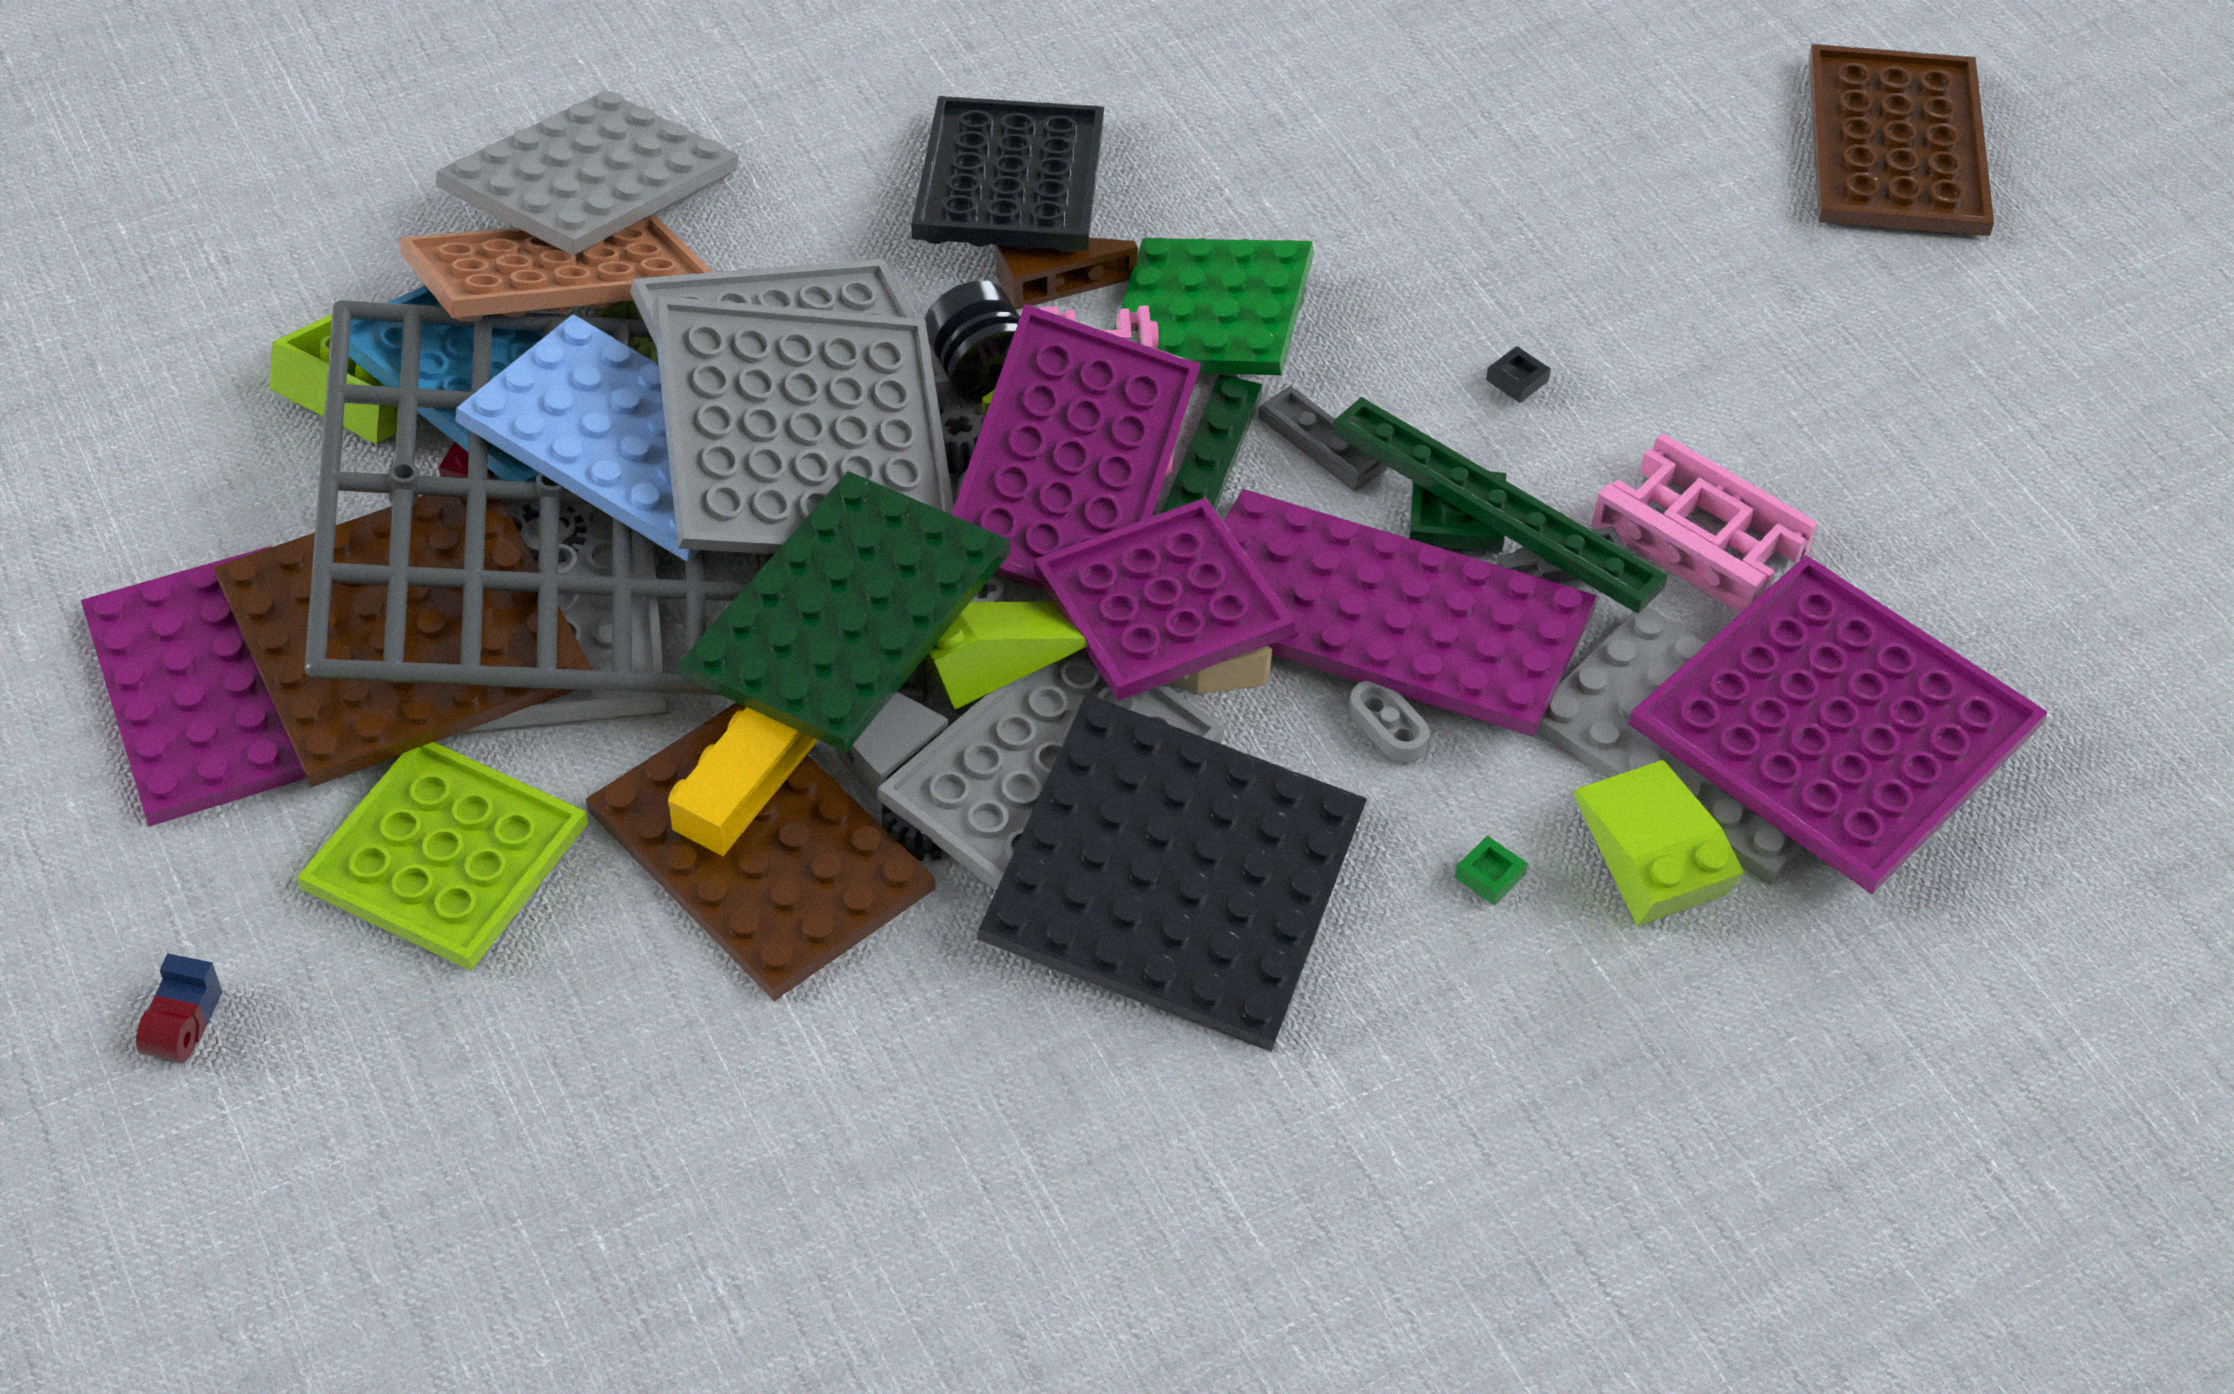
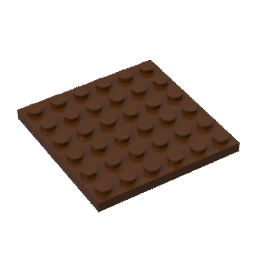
(359, 723)

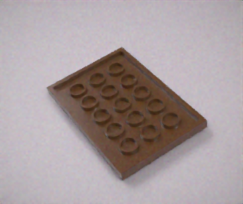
(1899, 140)
(793, 886)

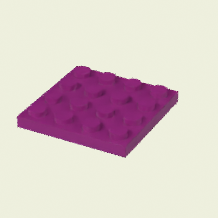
(1163, 598)

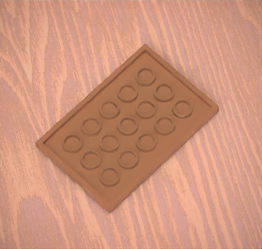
(520, 273)

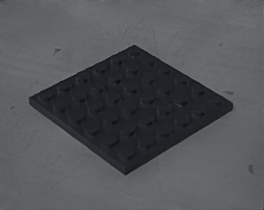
(1174, 871)

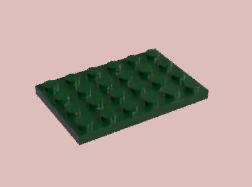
(845, 610)

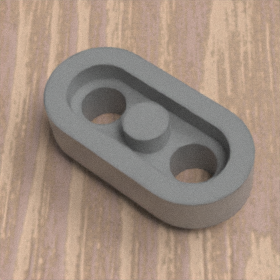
(1395, 728)

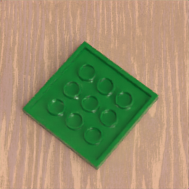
(1222, 299)

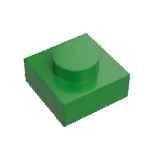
(1491, 870)

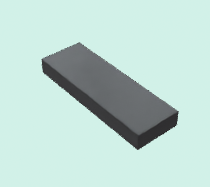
(1311, 431)

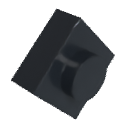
(1518, 374)

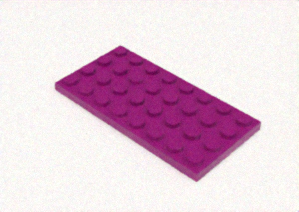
(1413, 613)

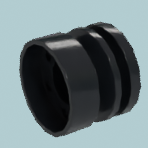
(972, 335)

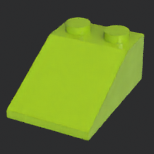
(998, 645)
(1658, 841)

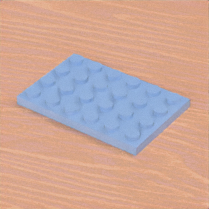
(587, 420)

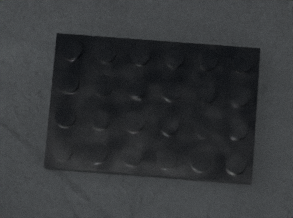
(1009, 174)

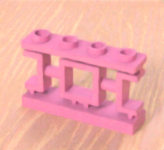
(1687, 547)

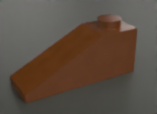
(1050, 274)

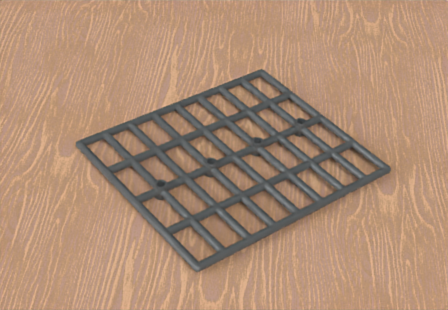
(403, 490)

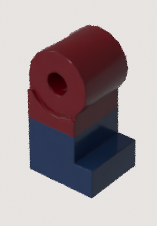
(179, 1009)

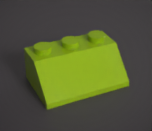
(301, 373)

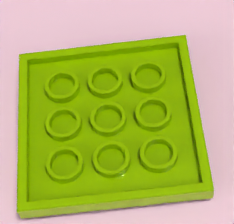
(443, 852)

